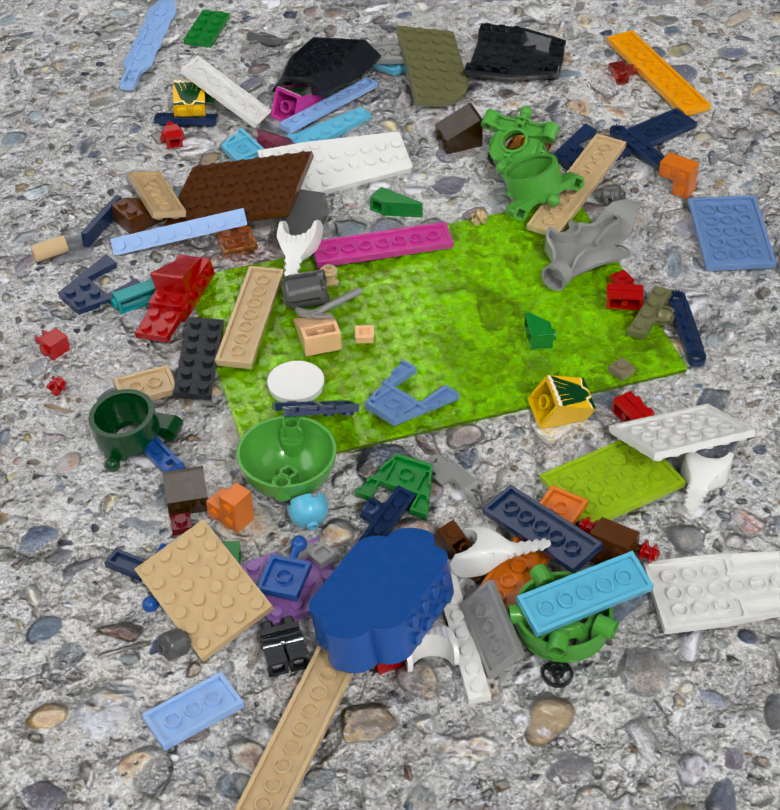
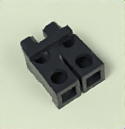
(283, 638)

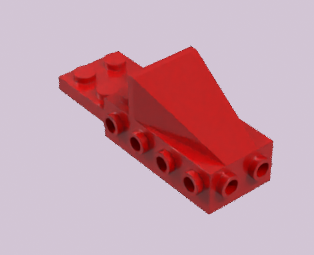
(176, 295)

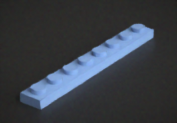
(328, 105)
(179, 231)

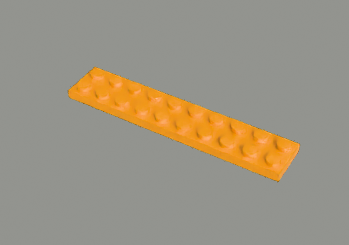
(658, 73)

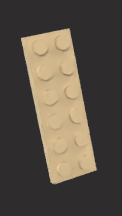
(156, 195)

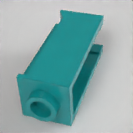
(133, 297)

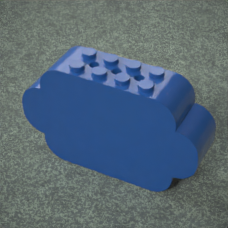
(382, 600)

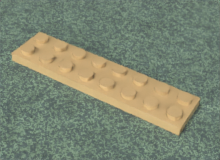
(249, 317)

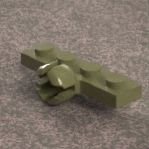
(653, 313)

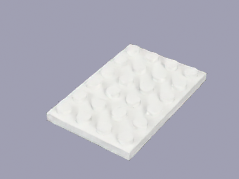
(681, 431)

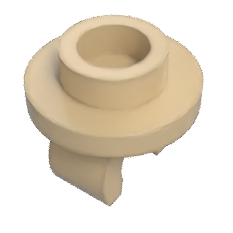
(479, 216)

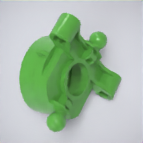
(507, 127)
(536, 181)

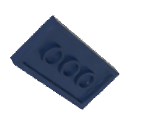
(664, 127)

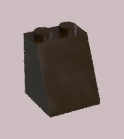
(460, 130)

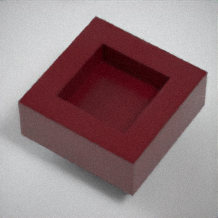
(180, 523)

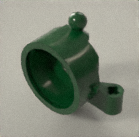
(125, 409)

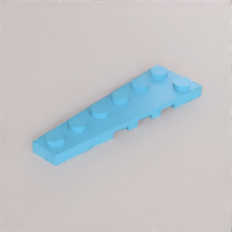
(333, 127)

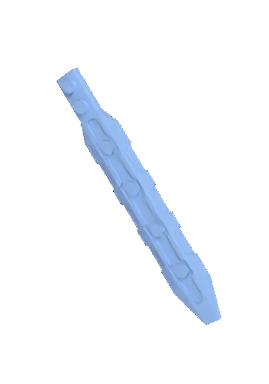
(147, 43)

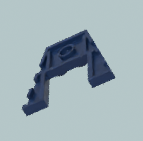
(571, 148)
(83, 294)
(327, 408)

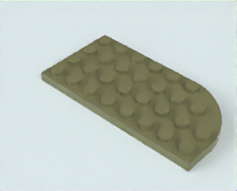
(432, 66)

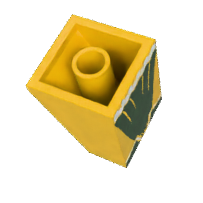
(188, 99)
(561, 401)

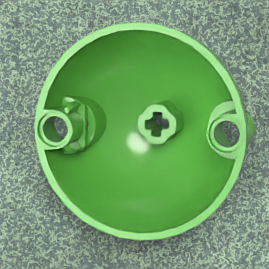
(286, 456)

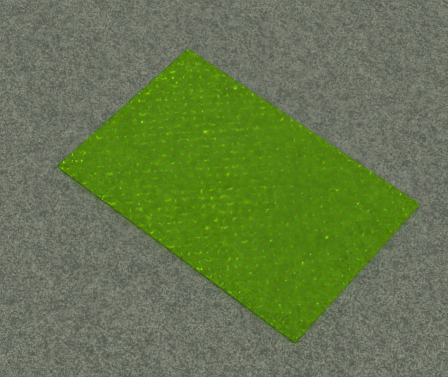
(454, 320)

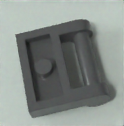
(265, 38)

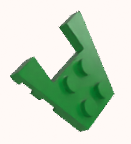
(406, 472)

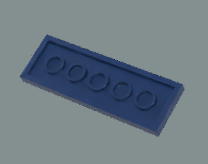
(533, 521)

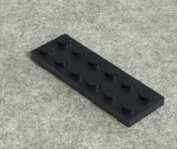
(197, 359)

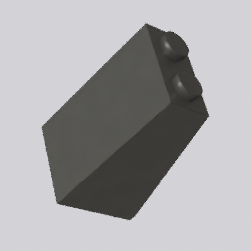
(307, 209)

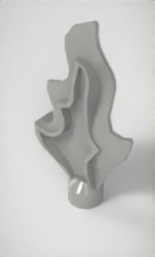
(588, 244)

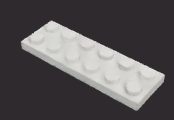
(226, 91)

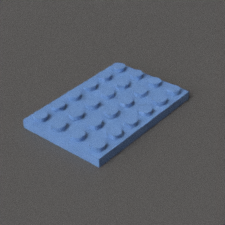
(731, 233)

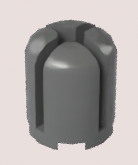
(305, 289)

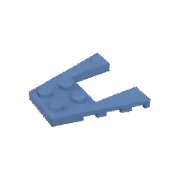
(398, 406)

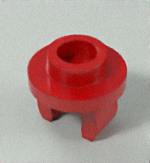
(57, 385)

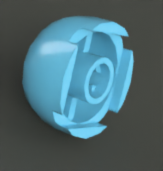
(308, 510)

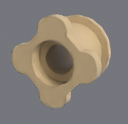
(331, 274)

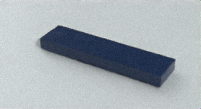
(98, 224)

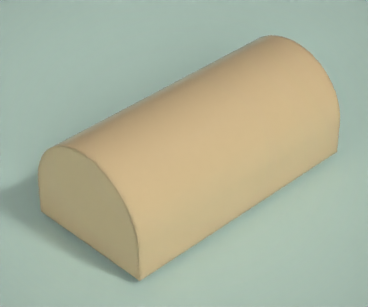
(49, 249)

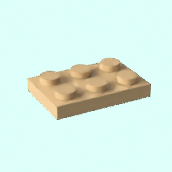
(154, 382)

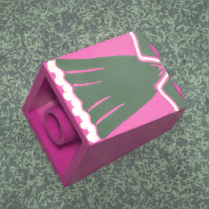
(291, 100)

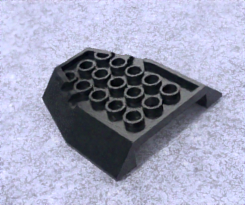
(515, 55)
(328, 64)

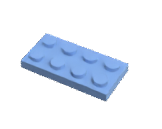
(192, 711)

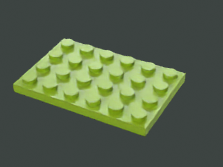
(614, 480)

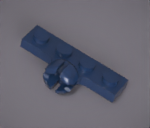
(385, 515)

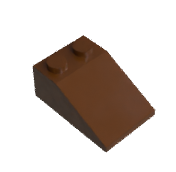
(132, 215)

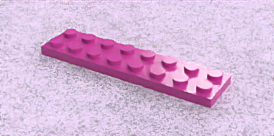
(383, 244)

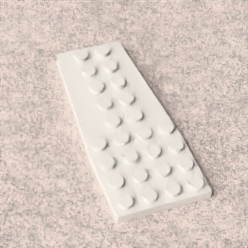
(349, 160)
(715, 590)

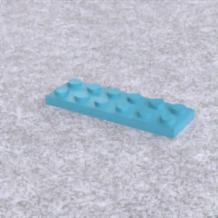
(584, 593)

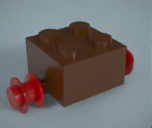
(617, 540)

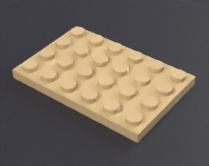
(204, 589)

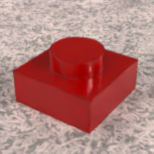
(621, 277)

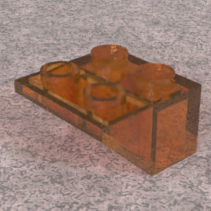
(236, 242)

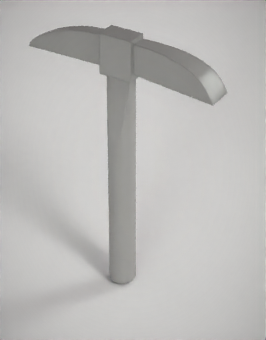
(318, 313)

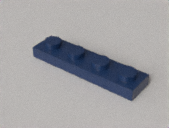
(209, 120)

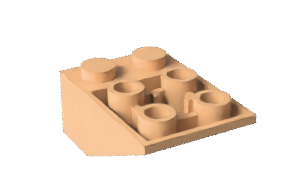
(318, 335)

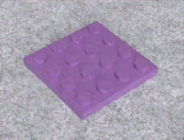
(287, 607)

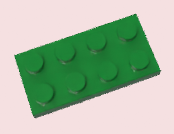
(206, 28)

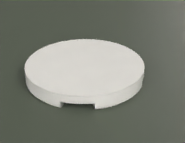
(295, 382)

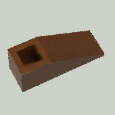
(452, 540)

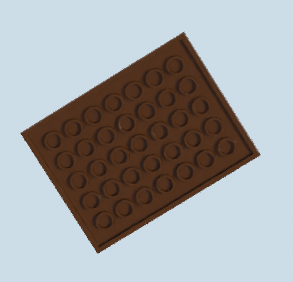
(259, 185)

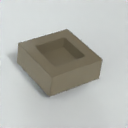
(621, 369)

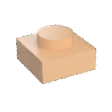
(364, 334)

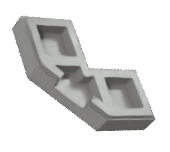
(318, 552)

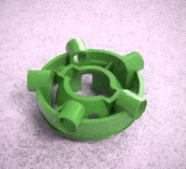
(555, 644)

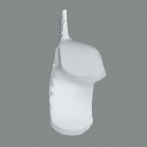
(298, 247)
(702, 476)
(489, 551)
(437, 642)

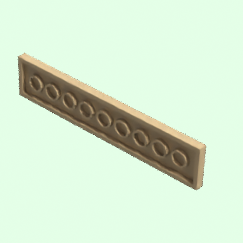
(592, 166)
(296, 737)

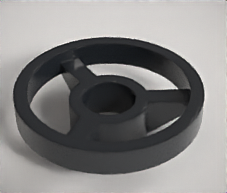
(566, 667)

